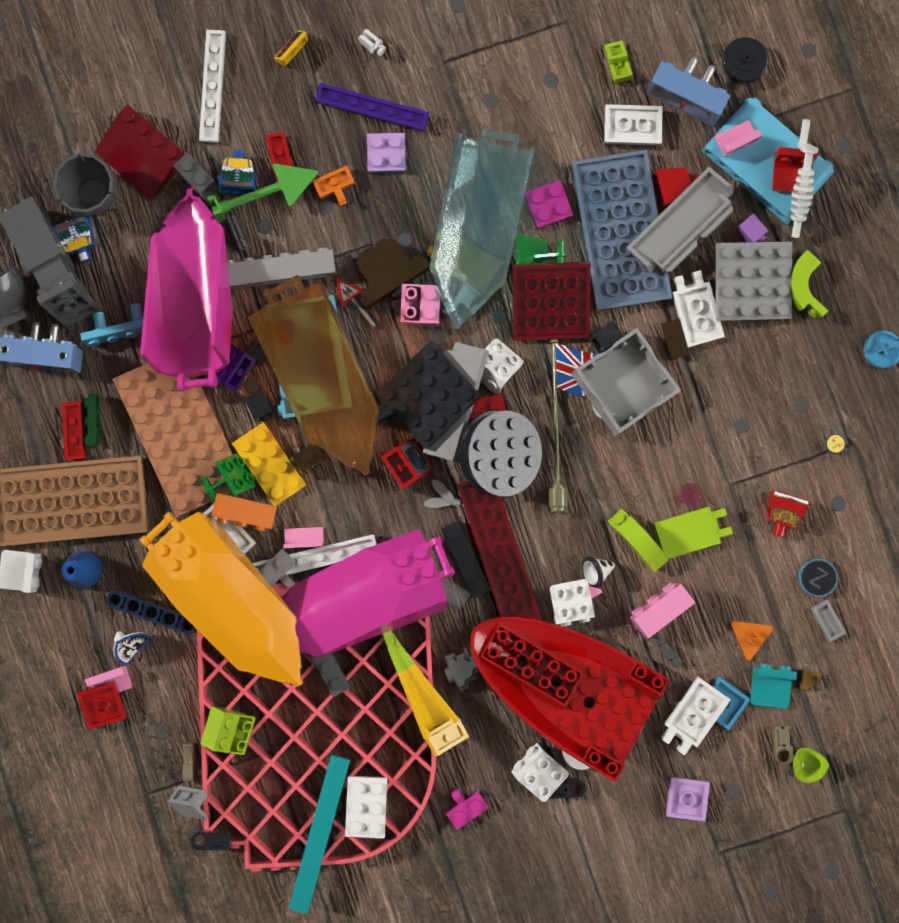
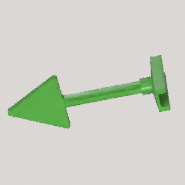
(290, 181)

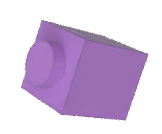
(752, 230)

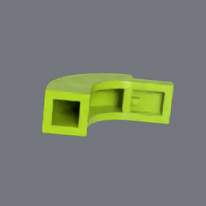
(800, 290)
(639, 540)

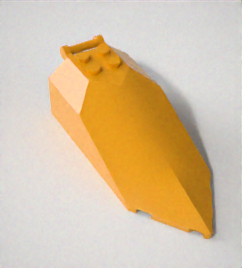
(224, 596)

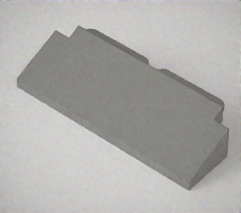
(683, 222)
(471, 364)

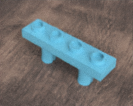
(114, 333)

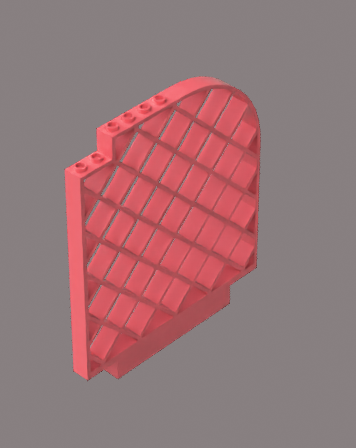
(275, 862)

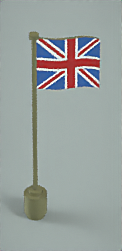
(564, 363)

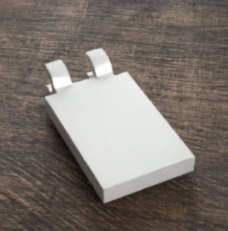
(696, 310)
(695, 715)

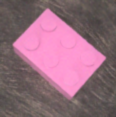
(661, 609)

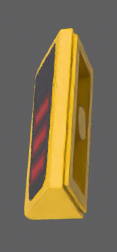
(291, 48)

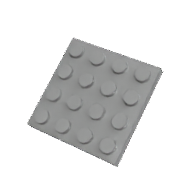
(753, 280)

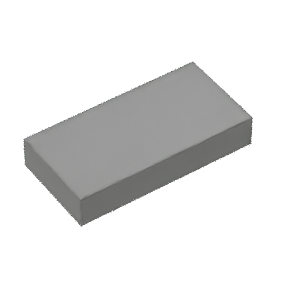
(828, 620)

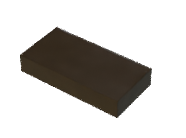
(674, 339)

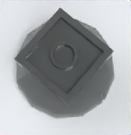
(86, 185)
(12, 297)

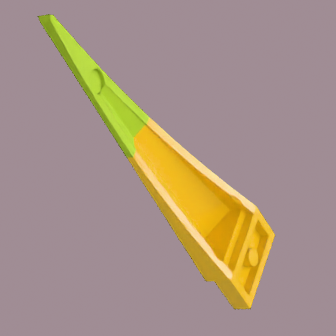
(434, 717)

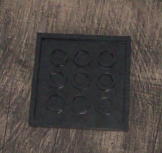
(429, 395)

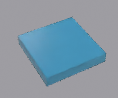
(737, 702)

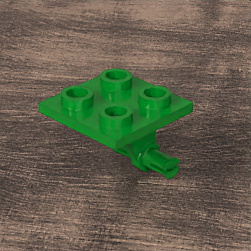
(535, 250)
(234, 473)

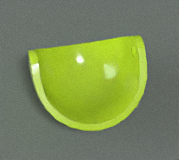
(809, 765)

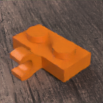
(334, 184)

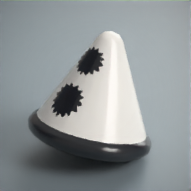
(596, 570)

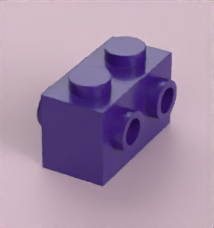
(237, 369)

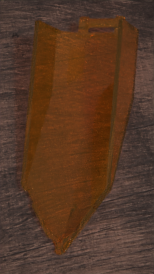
(319, 371)

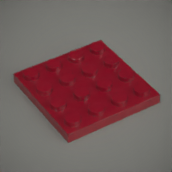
(551, 300)

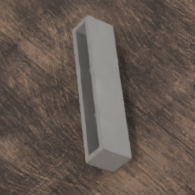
(281, 269)

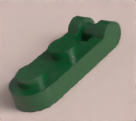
(92, 422)

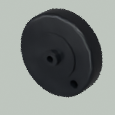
(745, 60)

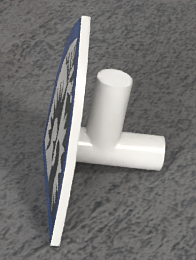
(128, 645)

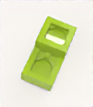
(618, 62)

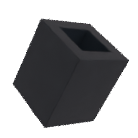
(605, 337)
(259, 407)

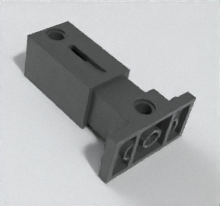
(47, 262)

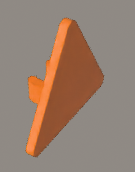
(750, 636)

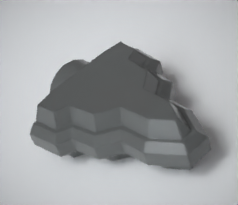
(461, 669)

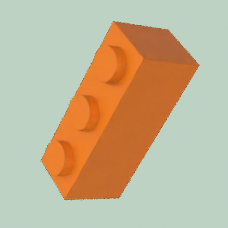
(243, 512)

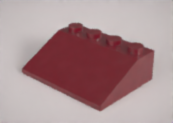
(139, 152)

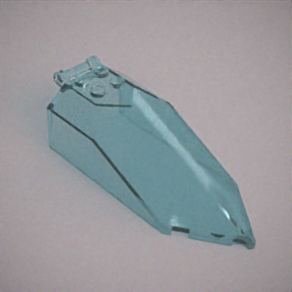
(479, 221)

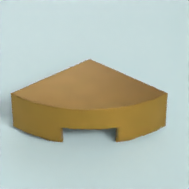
(808, 679)

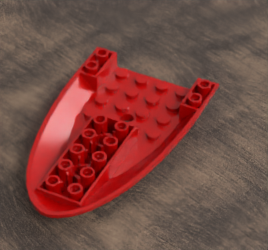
(586, 668)

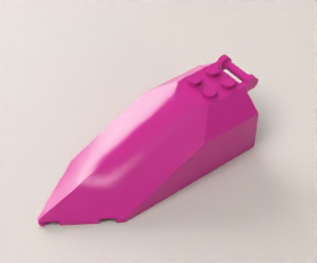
(188, 297)
(369, 594)

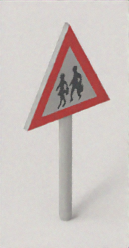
(347, 293)

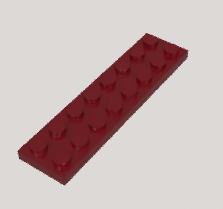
(499, 553)

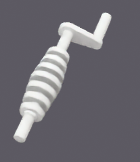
(803, 189)

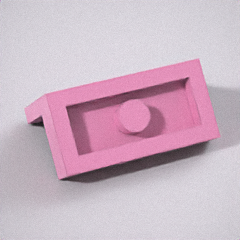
(737, 138)
(304, 537)
(119, 675)

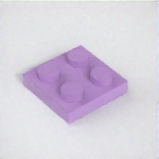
(386, 152)
(687, 798)

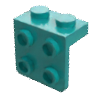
(771, 686)

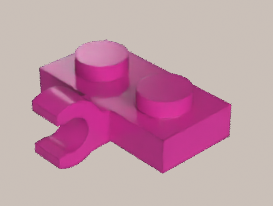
(466, 808)

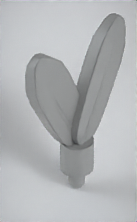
(446, 497)

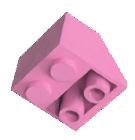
(420, 305)

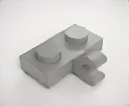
(277, 569)

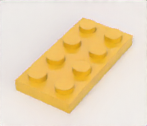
(269, 464)

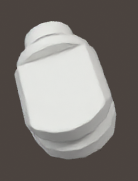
(372, 43)

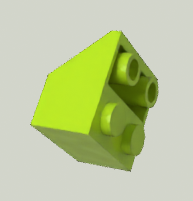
(227, 731)

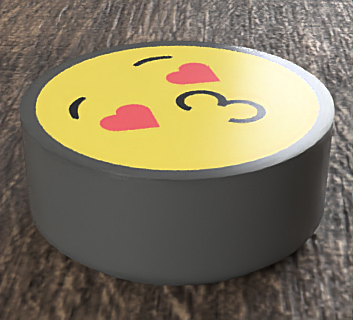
(834, 443)

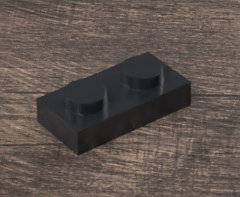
(384, 414)

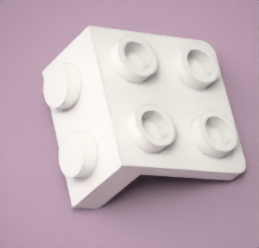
(499, 366)
(20, 570)
(571, 602)
(539, 772)

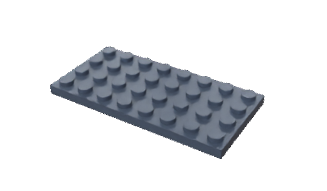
(614, 209)

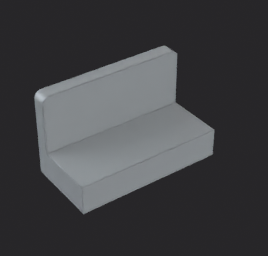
(188, 802)

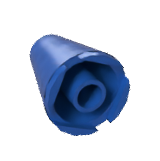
(82, 569)

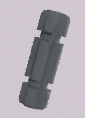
(236, 232)
(666, 650)

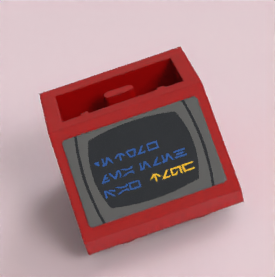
(407, 463)

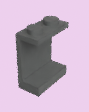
(196, 177)

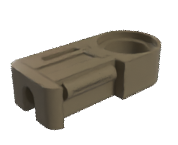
(781, 742)
(189, 762)

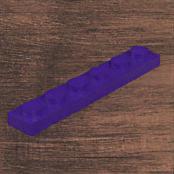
(372, 107)

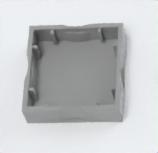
(625, 382)

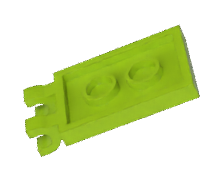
(691, 531)

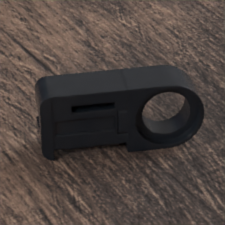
(564, 789)
(214, 841)

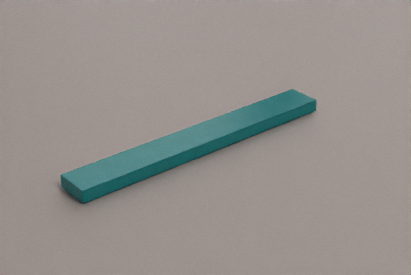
(319, 834)

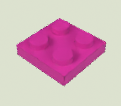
(548, 204)

